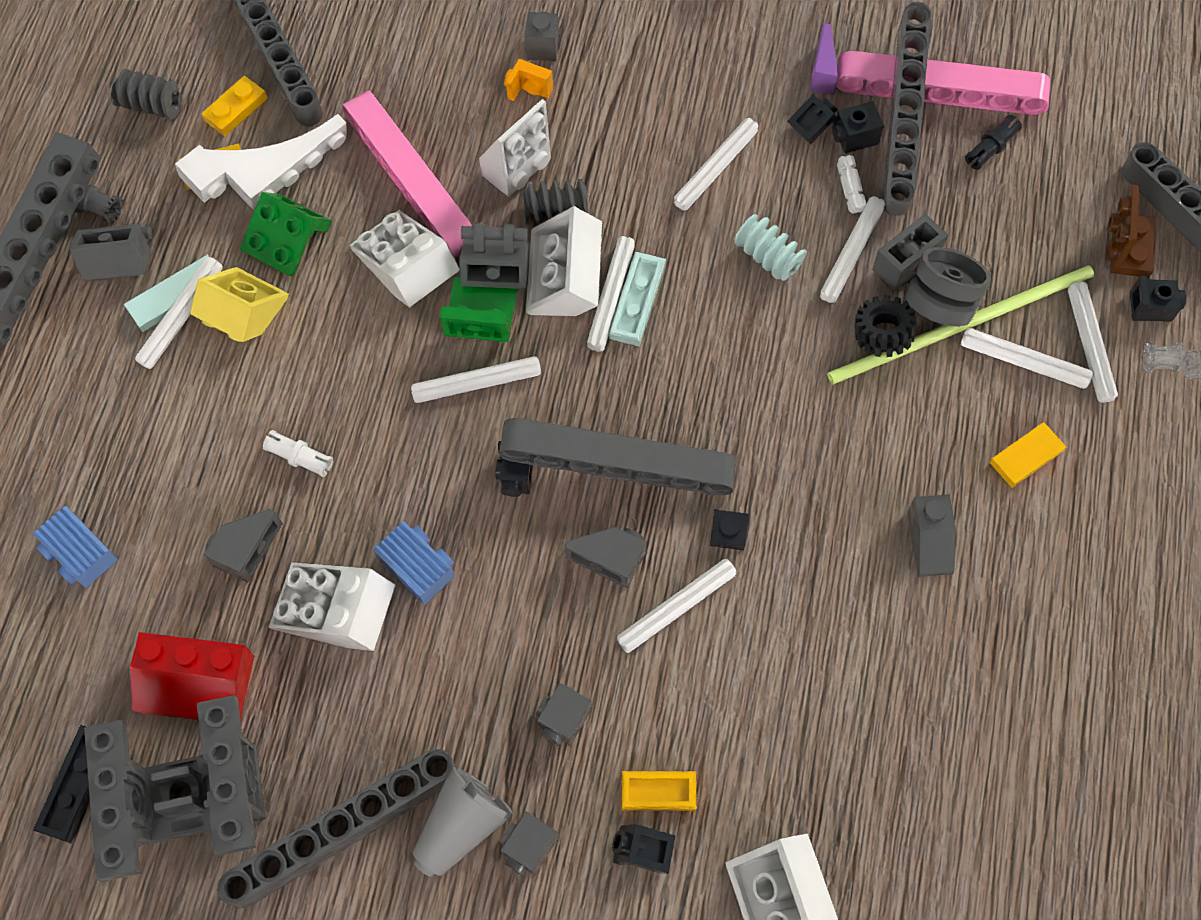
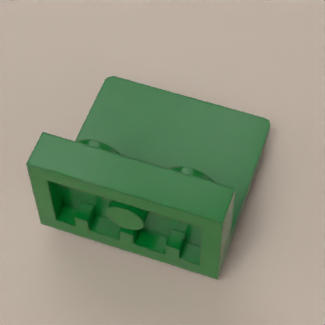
(281, 231)
(479, 312)

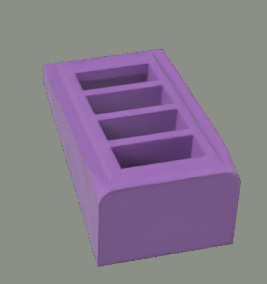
(825, 67)

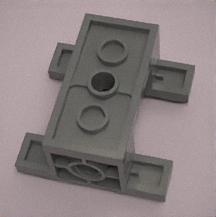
(142, 804)

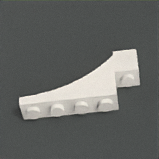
(259, 168)

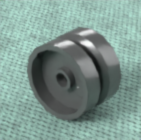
(947, 286)

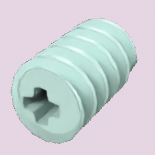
(768, 249)

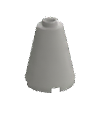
(458, 823)

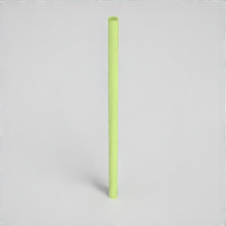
(981, 316)

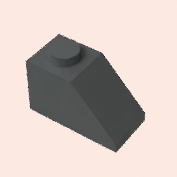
(933, 534)
(243, 543)
(609, 553)

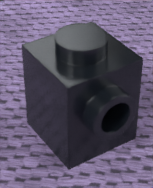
(858, 127)

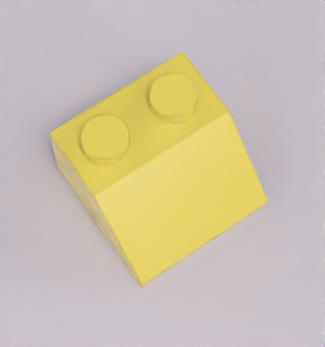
(237, 303)

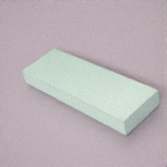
(637, 299)
(154, 303)

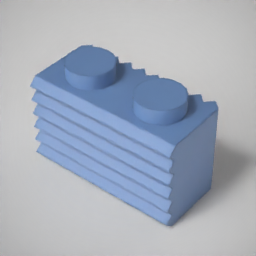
(75, 547)
(415, 562)

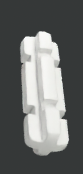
(851, 184)

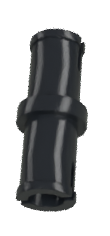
(993, 142)

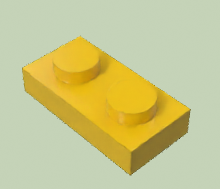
(234, 105)

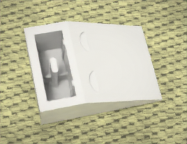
(518, 152)
(405, 257)
(333, 604)

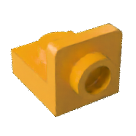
(529, 77)

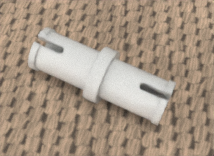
(297, 453)

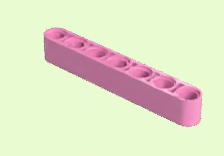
(949, 83)
(407, 169)

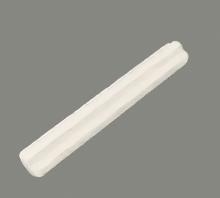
(716, 164)
(852, 249)
(610, 294)
(174, 317)
(1092, 342)
(1026, 358)
(475, 379)
(676, 605)

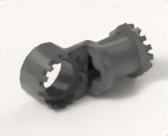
(100, 204)

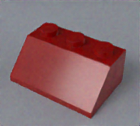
(179, 672)

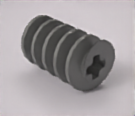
(147, 94)
(554, 199)

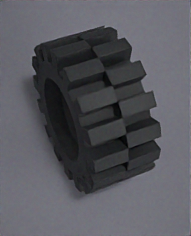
(885, 312)

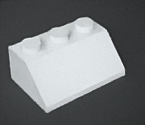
(564, 265)
(781, 882)

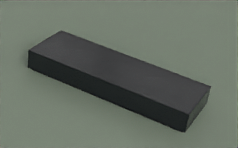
(68, 795)

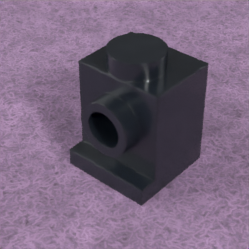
(1156, 300)
(514, 476)

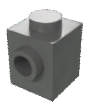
(542, 36)
(563, 715)
(528, 844)

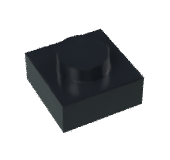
(729, 529)

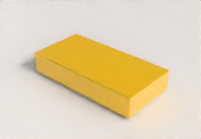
(1027, 454)
(659, 791)

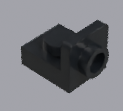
(813, 118)
(643, 848)

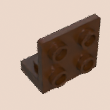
(1132, 238)

